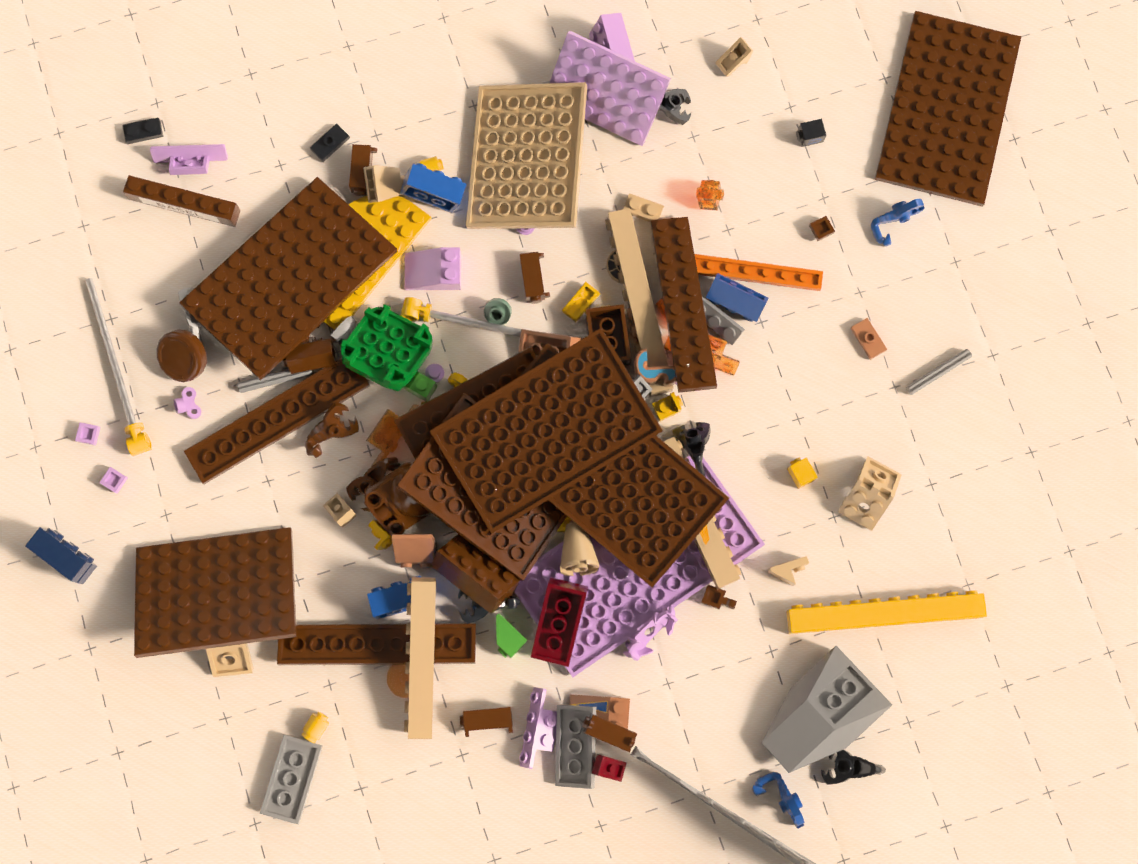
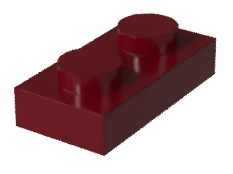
(609, 768)

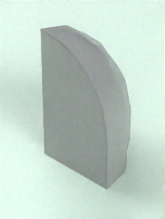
(344, 330)

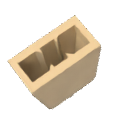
(382, 182)

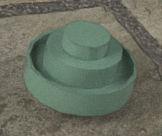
(497, 311)

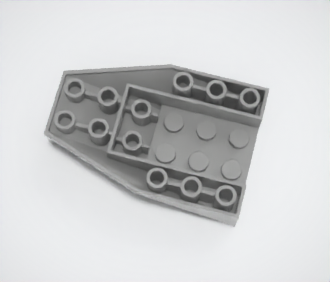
(824, 712)

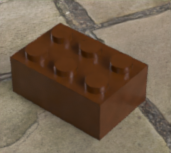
(613, 324)

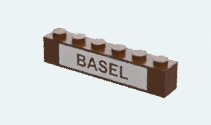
(181, 201)

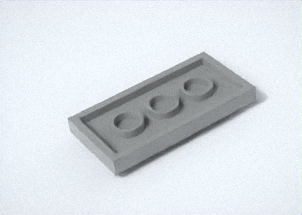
(574, 748)
(291, 779)

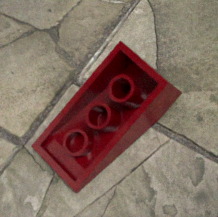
(559, 621)

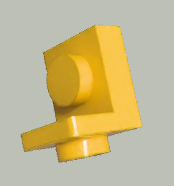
(667, 406)
(379, 532)

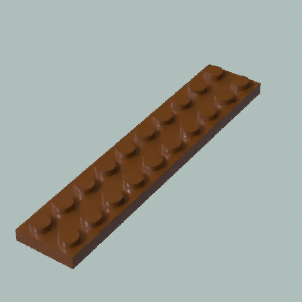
(683, 305)
(273, 420)
(372, 645)

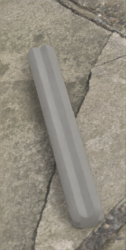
(939, 371)
(270, 379)

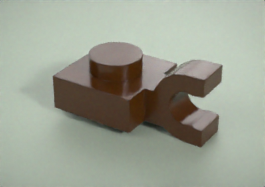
(714, 598)

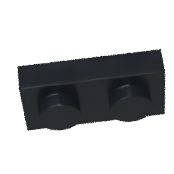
(143, 130)

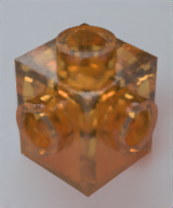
(709, 194)

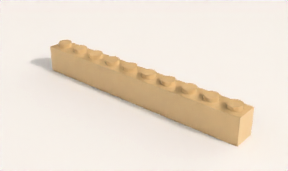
(637, 292)

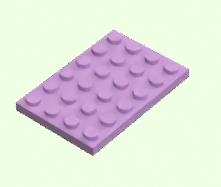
(619, 91)

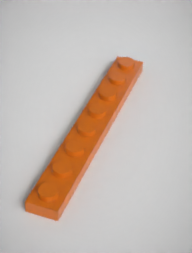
(759, 272)

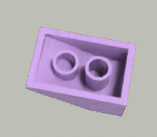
(433, 269)

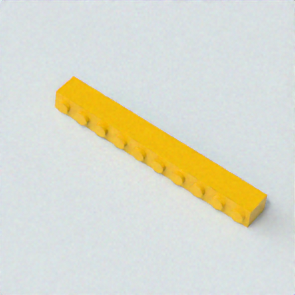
(886, 613)

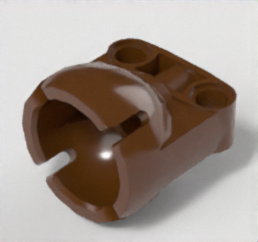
(392, 504)

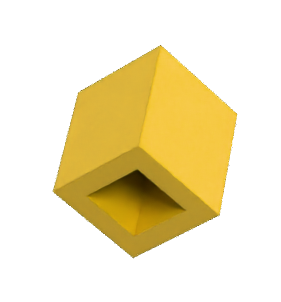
(801, 472)

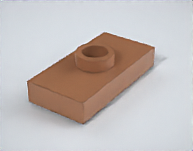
(868, 338)

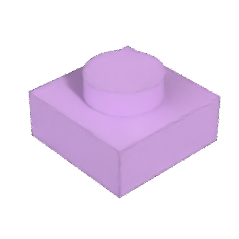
(87, 434)
(113, 480)

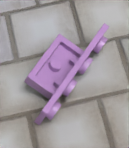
(188, 158)
(540, 729)

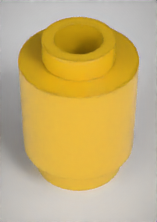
(433, 163)
(315, 727)

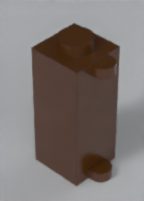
(361, 157)
(533, 277)
(311, 356)
(486, 719)
(609, 732)

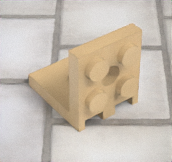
(874, 487)
(224, 667)

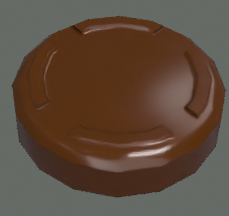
(181, 355)

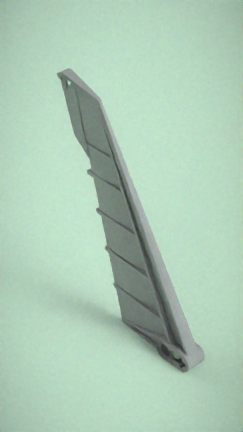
(772, 842)

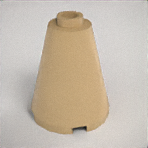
(577, 552)

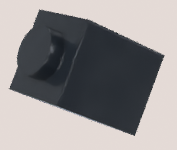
(811, 132)

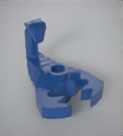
(900, 212)
(789, 802)

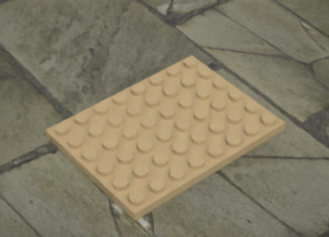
(527, 156)

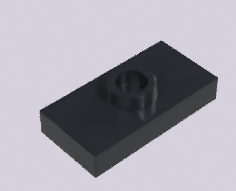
(329, 142)

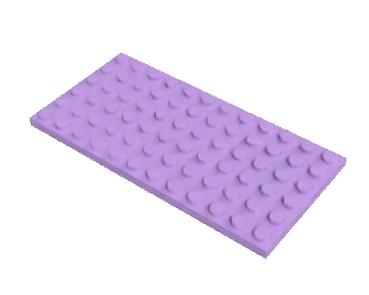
(618, 599)

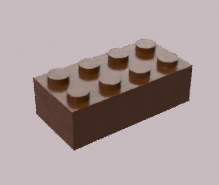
(475, 573)

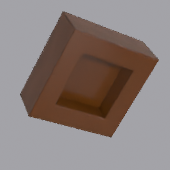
(821, 228)

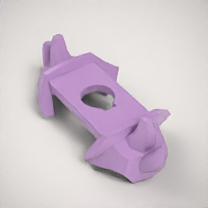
(637, 645)

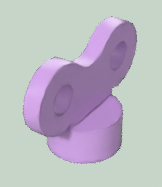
(187, 403)

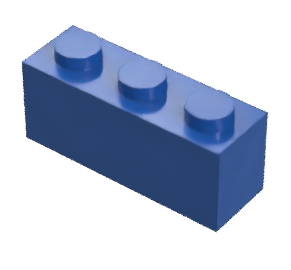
(737, 298)

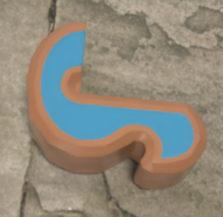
(653, 374)

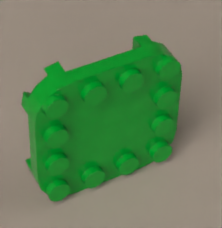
(386, 348)

